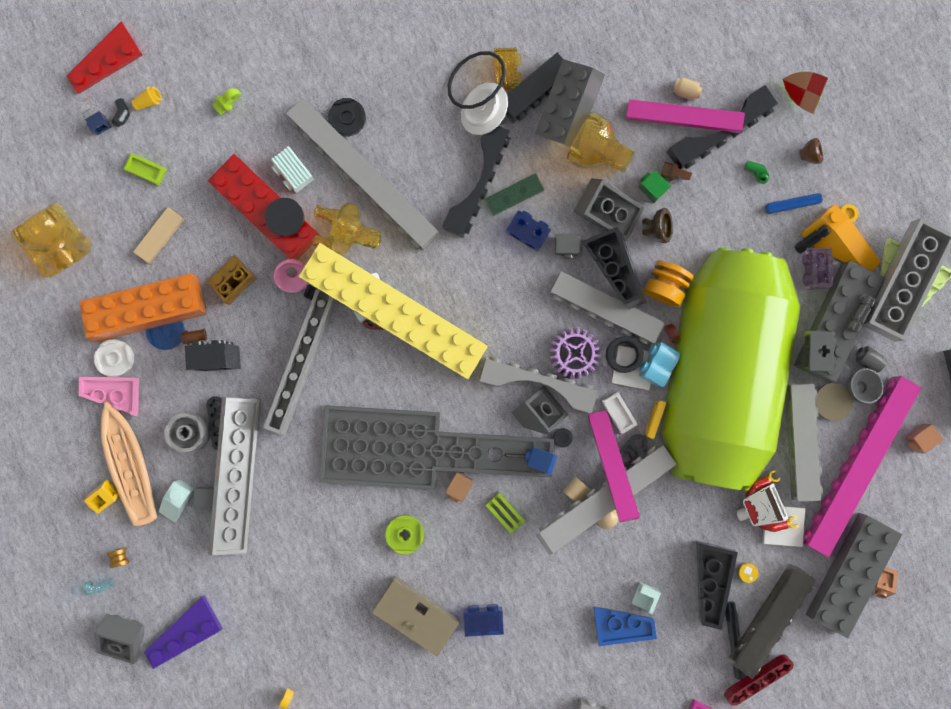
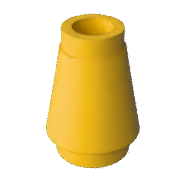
(147, 98)

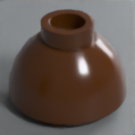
(812, 151)

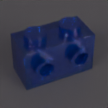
(528, 230)

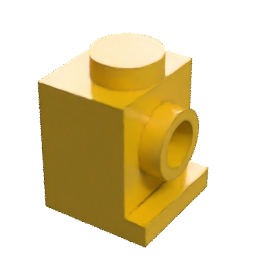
(101, 497)

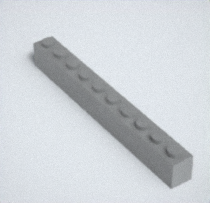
(362, 173)

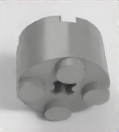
(175, 432)

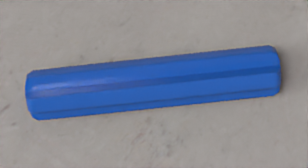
(794, 203)

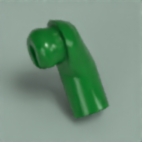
(759, 170)

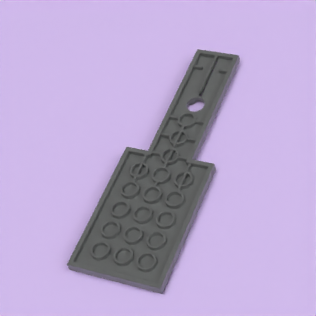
(408, 448)

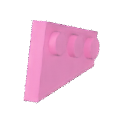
(118, 391)

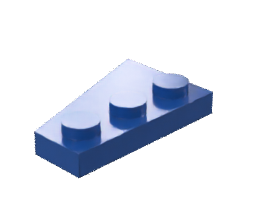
(622, 627)

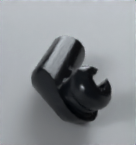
(122, 114)

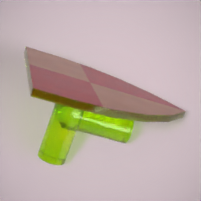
(805, 89)

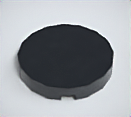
(347, 116)
(284, 217)

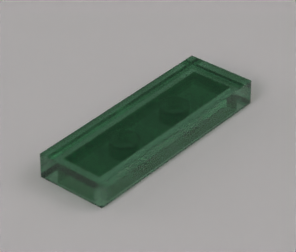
(514, 194)

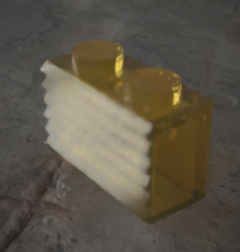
(512, 61)

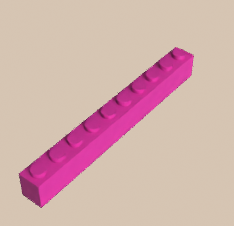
(861, 465)

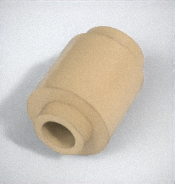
(687, 89)

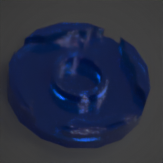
(171, 334)

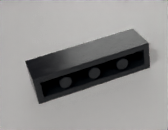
(533, 89)

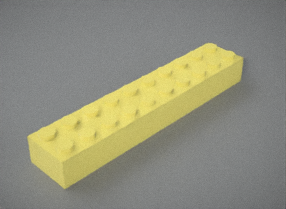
(392, 311)

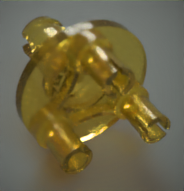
(345, 229)

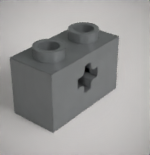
(812, 358)

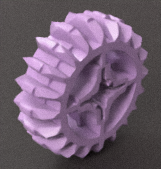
(567, 346)

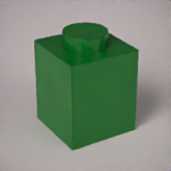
(653, 185)

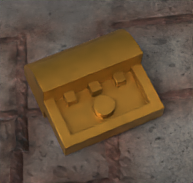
(232, 280)

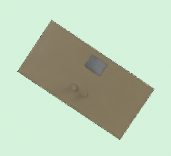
(416, 616)

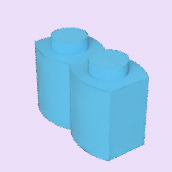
(659, 364)

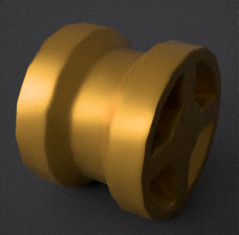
(118, 557)

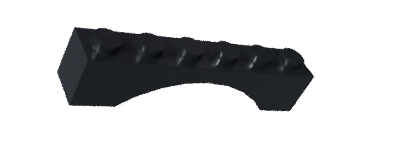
(689, 148)
(460, 216)

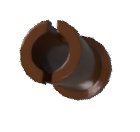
(198, 335)

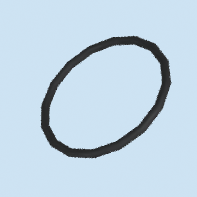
(489, 97)

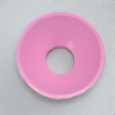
(288, 282)

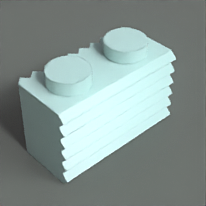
(292, 170)

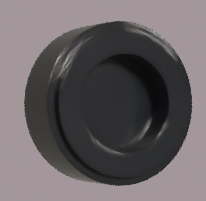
(562, 437)

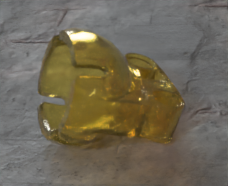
(598, 145)
(51, 239)

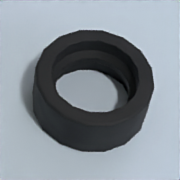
(638, 350)

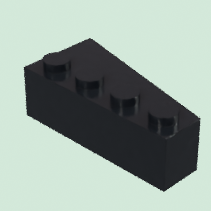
(616, 264)
(715, 577)

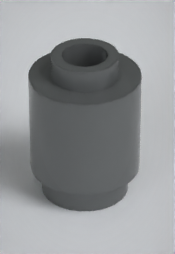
(871, 359)

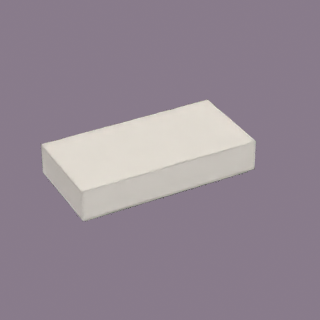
(619, 413)

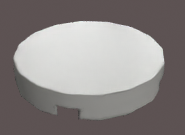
(113, 358)

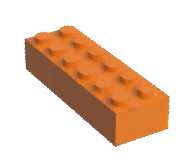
(142, 307)

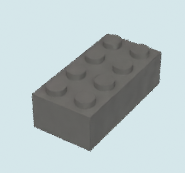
(569, 102)

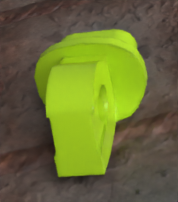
(225, 102)

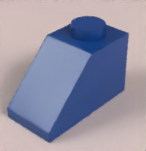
(540, 460)

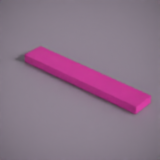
(685, 116)
(613, 467)

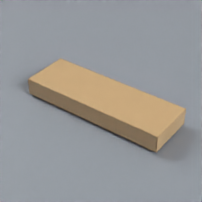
(159, 235)

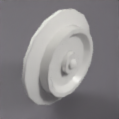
(488, 116)

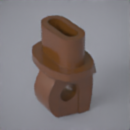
(671, 170)

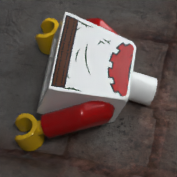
(765, 507)

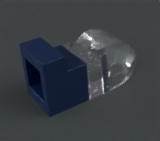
(93, 115)

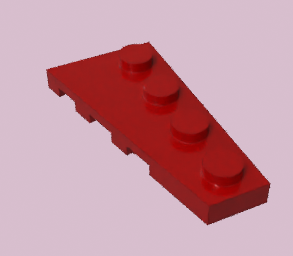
(105, 59)

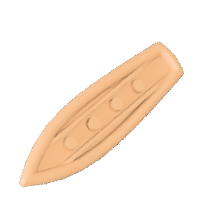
(127, 466)

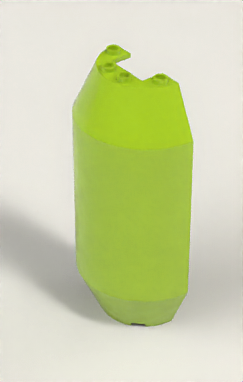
(731, 368)

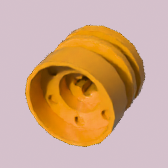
(669, 280)

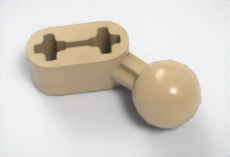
(577, 490)

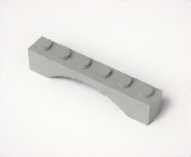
(576, 396)

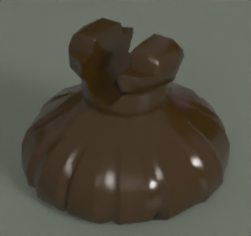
(660, 226)

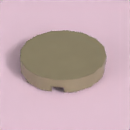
(834, 401)

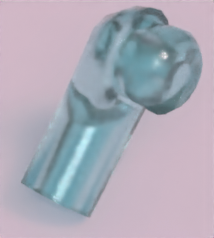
(89, 588)

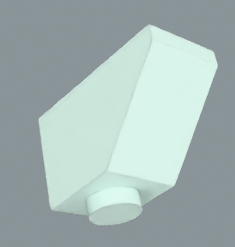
(176, 499)

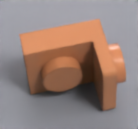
(886, 584)

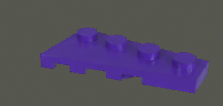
(185, 633)

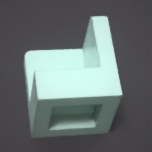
(646, 597)

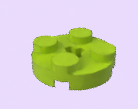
(412, 526)

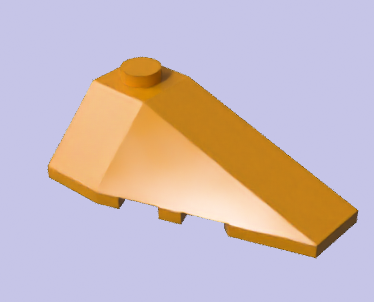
(844, 238)

